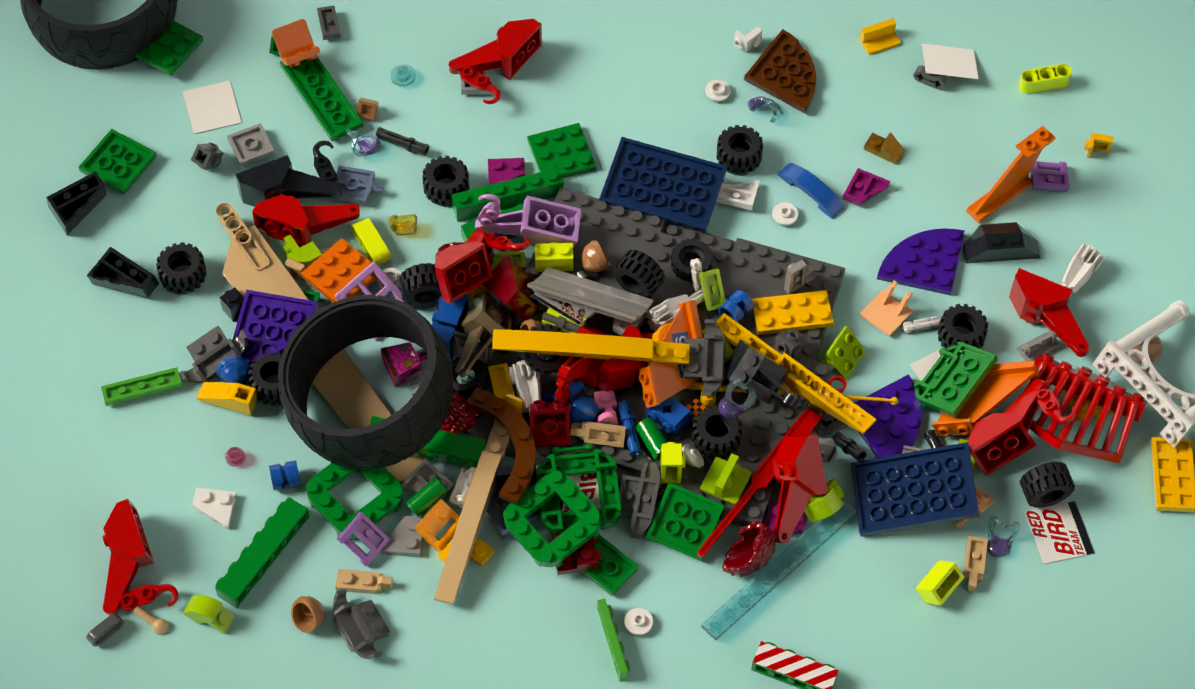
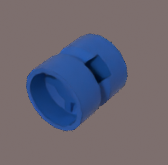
(737, 306)
(284, 475)

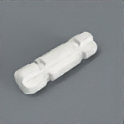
(696, 269)
(921, 324)

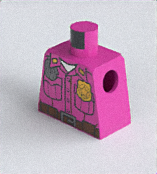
(402, 361)

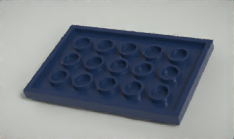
(663, 184)
(914, 489)

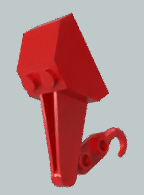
(509, 52)
(467, 264)
(579, 368)
(1005, 435)
(128, 552)

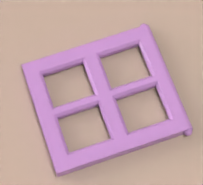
(357, 281)

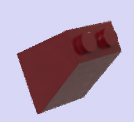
(510, 285)

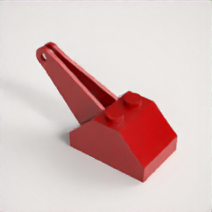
(286, 216)
(1046, 303)
(622, 373)
(802, 474)

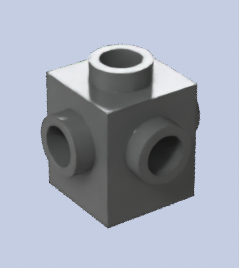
(207, 156)
(790, 342)

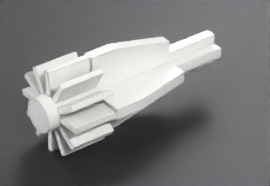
(1081, 267)
(667, 310)
(526, 383)

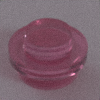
(235, 456)

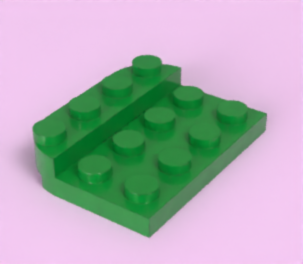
(954, 378)

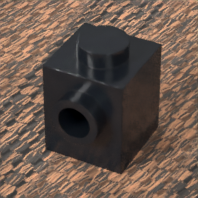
(231, 303)

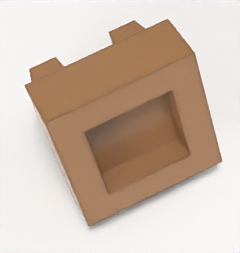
(367, 108)

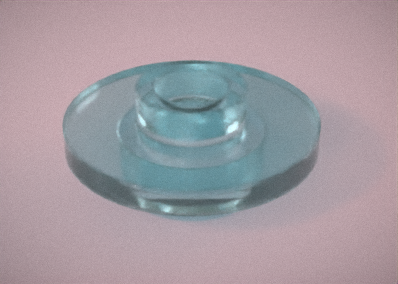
(403, 75)

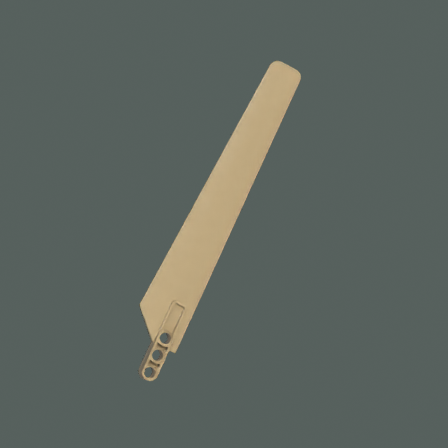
(257, 268)

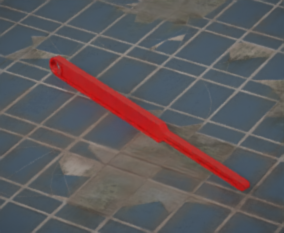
(764, 474)

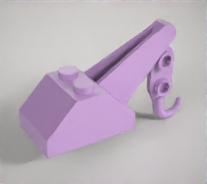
(538, 221)

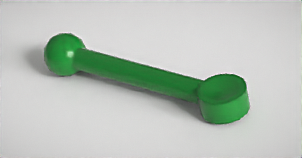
(556, 451)

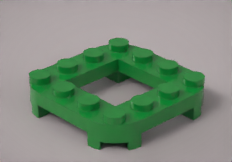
(581, 464)
(334, 512)
(571, 539)

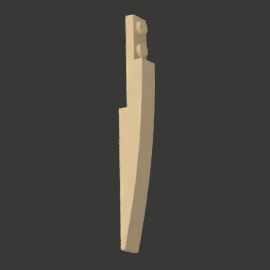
(472, 515)

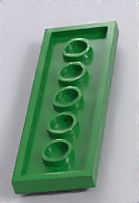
(323, 97)

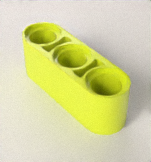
(1045, 78)
(371, 241)

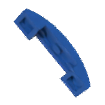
(813, 187)

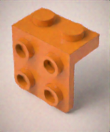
(295, 43)

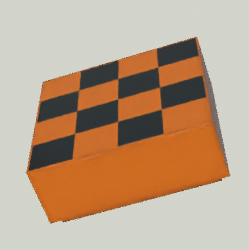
(695, 407)

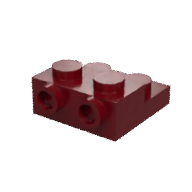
(550, 422)
(582, 559)

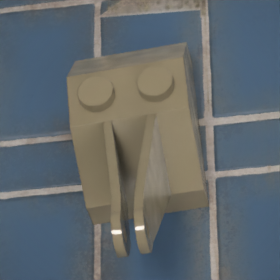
(479, 323)

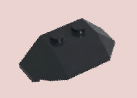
(1000, 243)

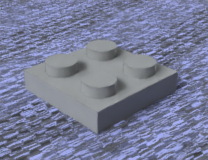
(250, 145)

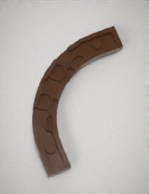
(521, 438)

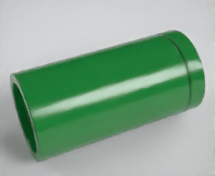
(651, 437)
(427, 496)

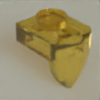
(403, 224)

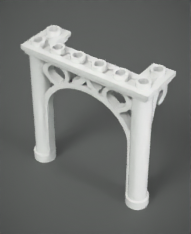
(1151, 385)

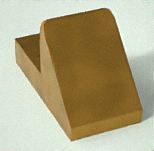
(884, 148)

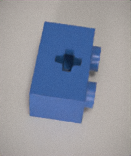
(670, 416)

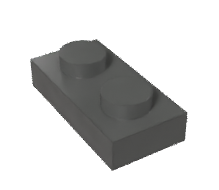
(328, 22)

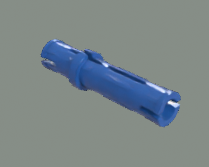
(628, 421)

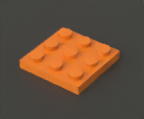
(336, 269)

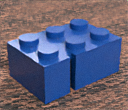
(449, 319)

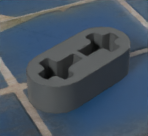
(932, 80)
(832, 425)
(105, 629)

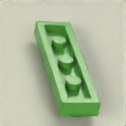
(141, 386)
(611, 631)

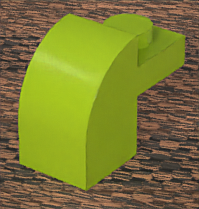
(305, 255)
(826, 504)
(210, 611)

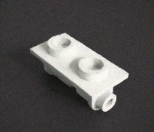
(462, 487)

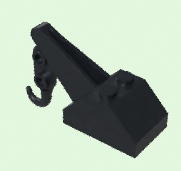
(279, 178)
(764, 376)

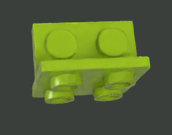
(844, 353)
(726, 479)

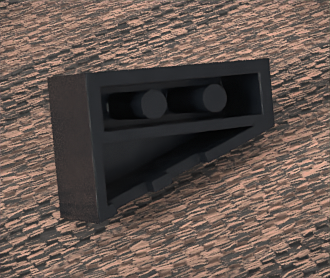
(76, 201)
(122, 274)

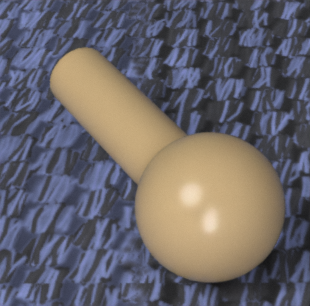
(159, 626)

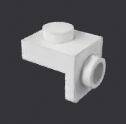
(748, 41)

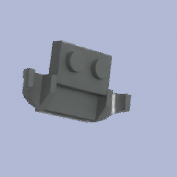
(210, 351)
(707, 358)
(639, 498)
(359, 625)

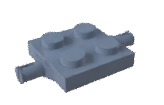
(356, 185)

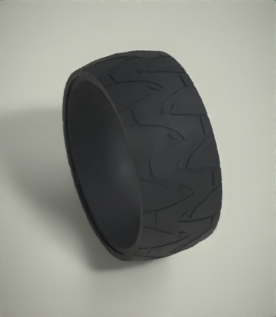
(100, 44)
(334, 330)

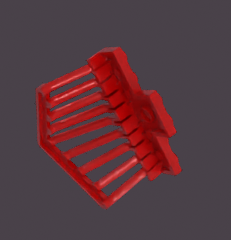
(1099, 392)

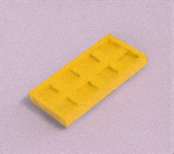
(798, 311)
(1173, 475)

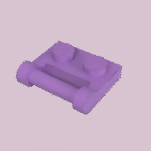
(1049, 179)
(368, 534)

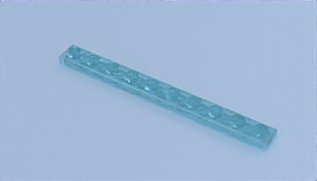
(776, 571)

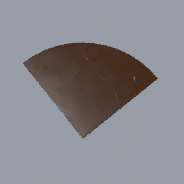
(785, 72)

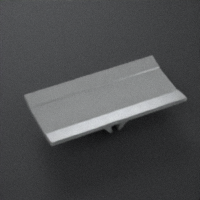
(590, 296)

